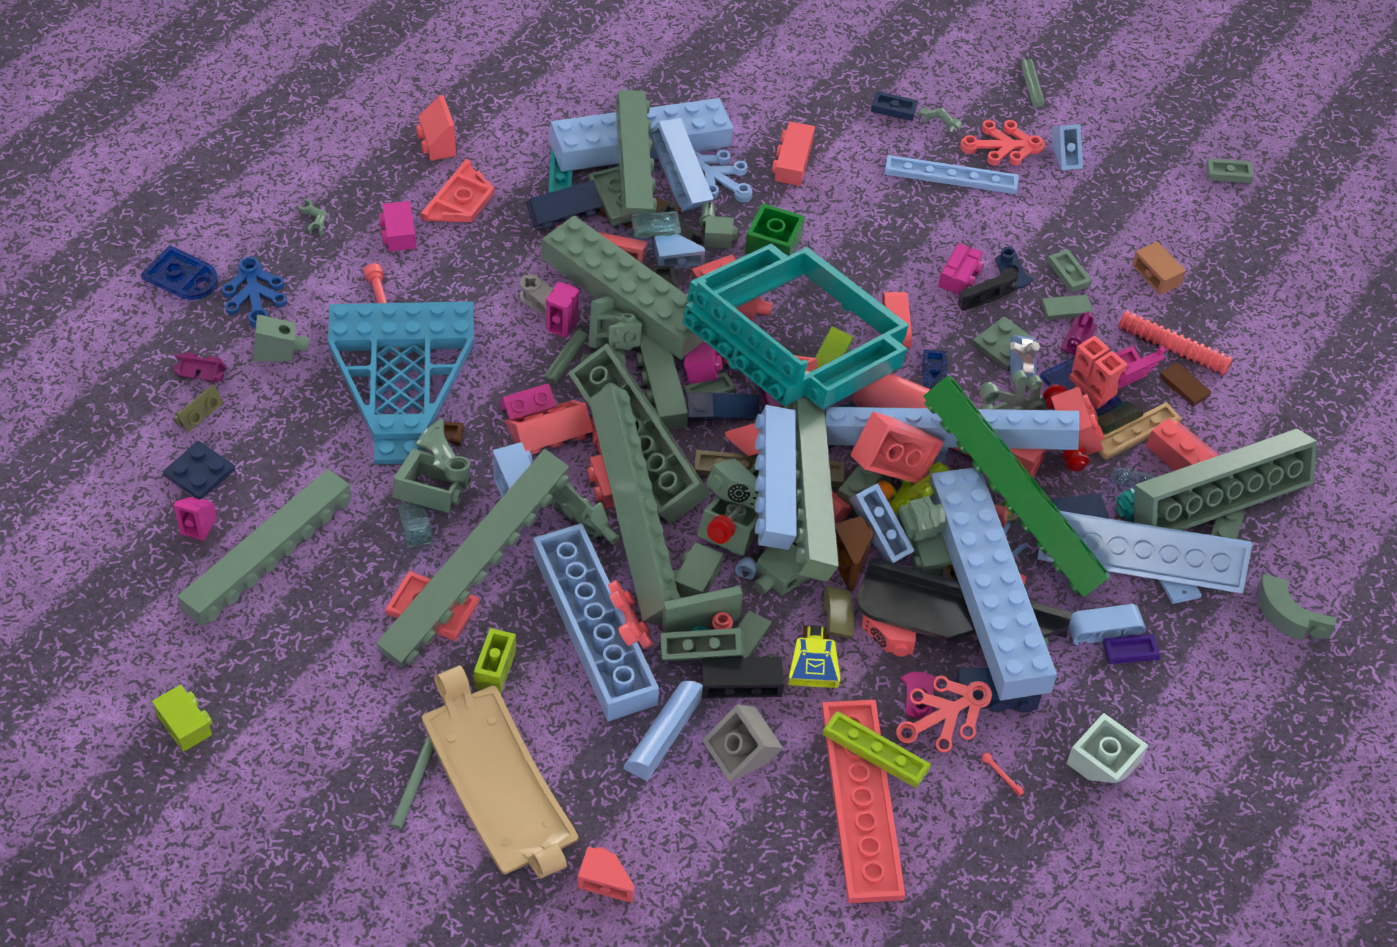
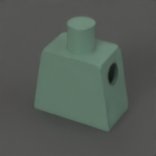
(276, 340)
(778, 571)

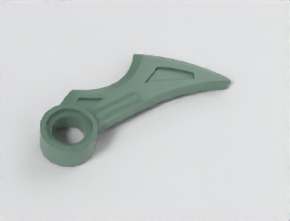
(434, 440)

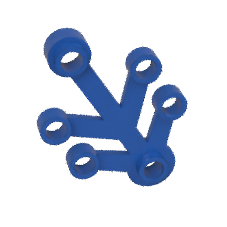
(253, 289)

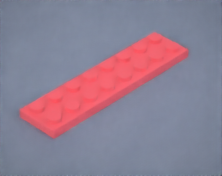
(863, 814)

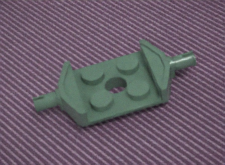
(581, 511)

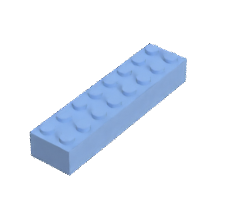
(594, 139)
(592, 621)

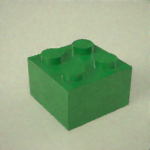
(775, 227)

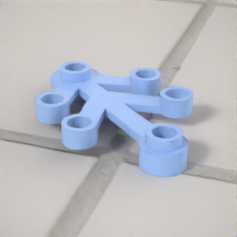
(741, 191)

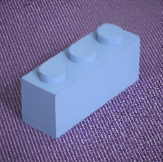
(888, 534)

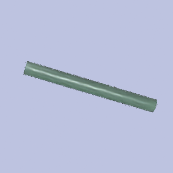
(412, 785)

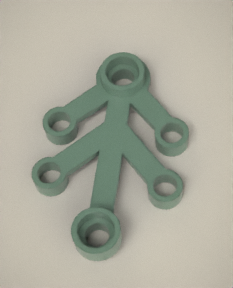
(990, 393)

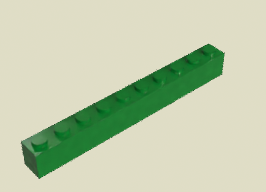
(1016, 486)

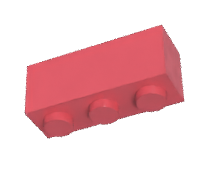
(793, 153)

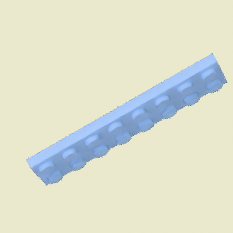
(1163, 552)

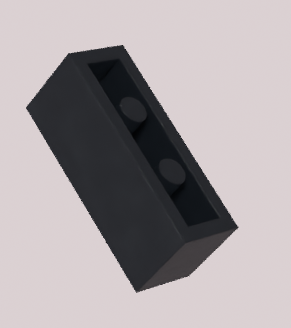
(742, 677)

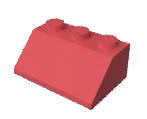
(551, 426)
(1178, 445)

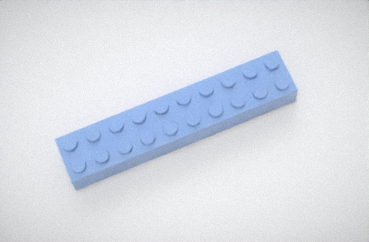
(992, 586)

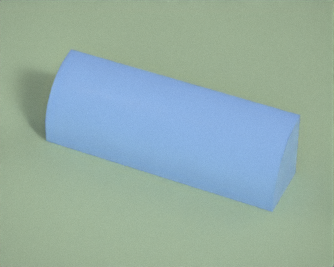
(680, 164)
(664, 730)

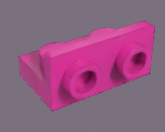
(528, 402)

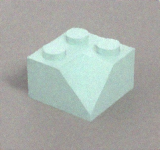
(1107, 752)

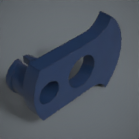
(1009, 258)

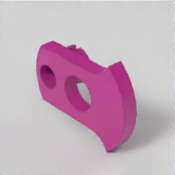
(923, 681)

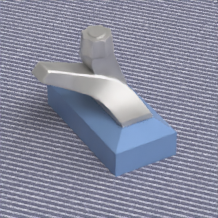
(1023, 355)

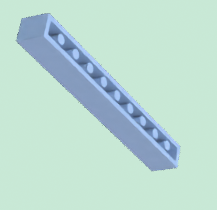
(1016, 427)

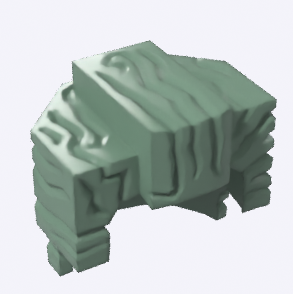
(922, 518)

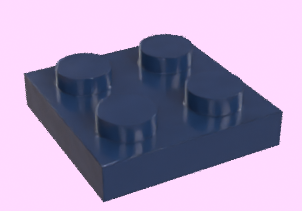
(199, 470)

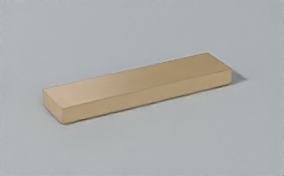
(1136, 431)

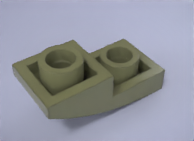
(839, 612)

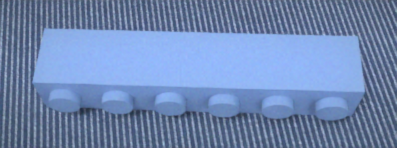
(776, 477)

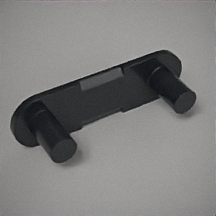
(686, 231)

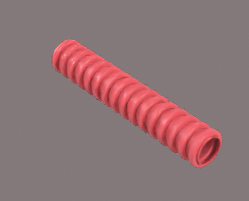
(1174, 342)

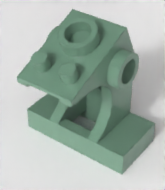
(618, 328)

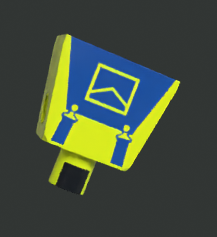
(815, 661)

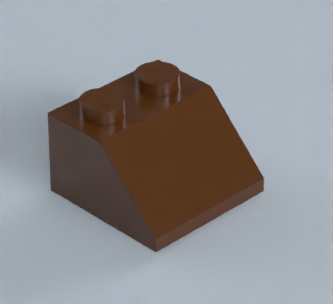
(853, 549)

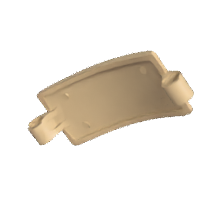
(497, 778)

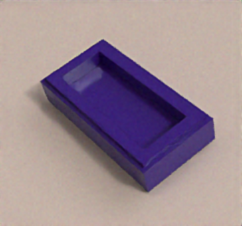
(1131, 649)

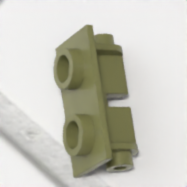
(199, 408)

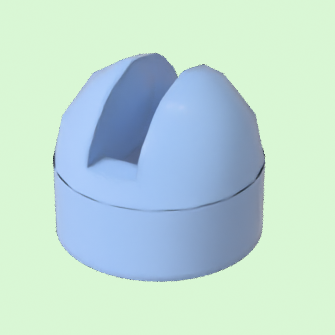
(746, 564)

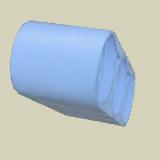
(1106, 622)

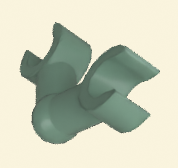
(940, 113)
(320, 216)

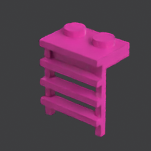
(1137, 367)

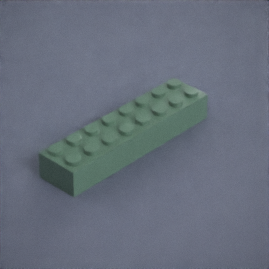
(610, 271)
(672, 476)
(1227, 482)

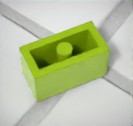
(495, 660)
(182, 717)

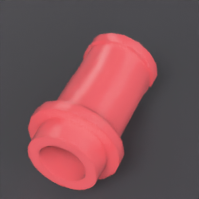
(722, 621)

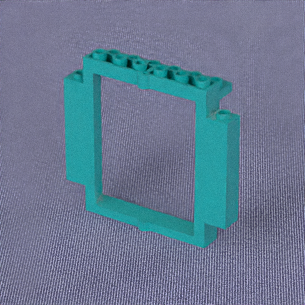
(764, 360)

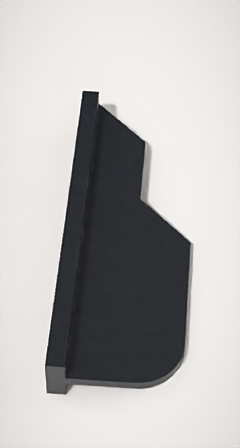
(932, 603)

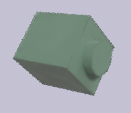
(720, 232)

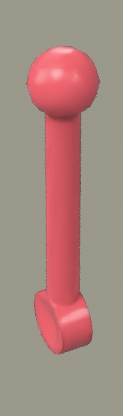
(987, 758)

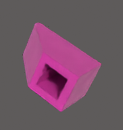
(703, 364)

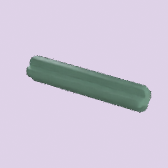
(1032, 83)
(565, 357)

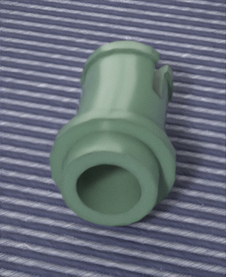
(706, 211)

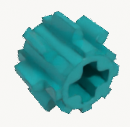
(1126, 504)

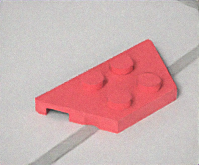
(460, 197)

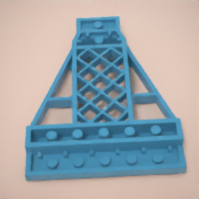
(408, 329)

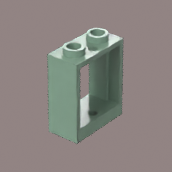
(408, 490)

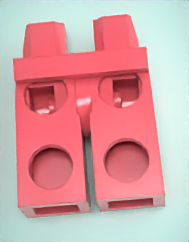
(1097, 371)

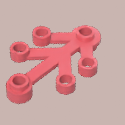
(1005, 144)
(633, 629)
(947, 710)

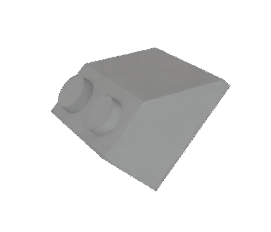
(742, 742)

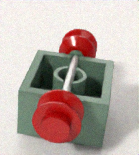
(729, 525)

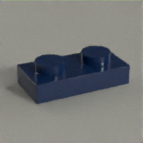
(894, 106)

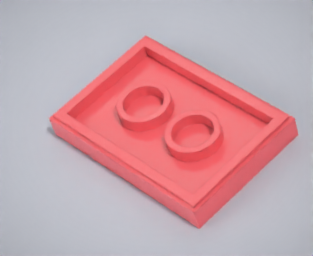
(408, 591)

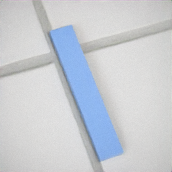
(951, 174)

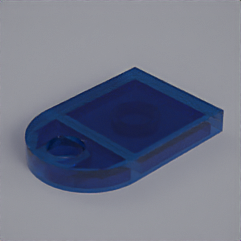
(180, 274)

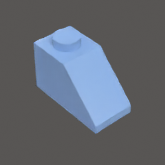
(1068, 146)
(678, 252)

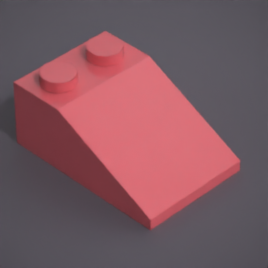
(896, 448)

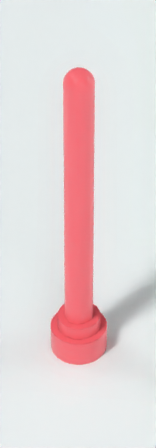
(375, 275)

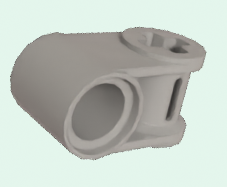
(535, 292)

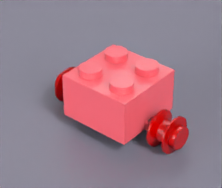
(1089, 430)

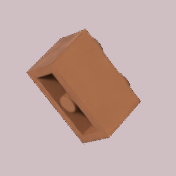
(1158, 267)

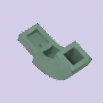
(1287, 615)

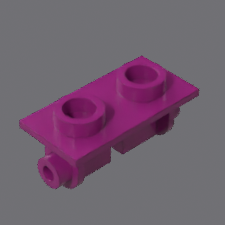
(1079, 332)
(209, 367)

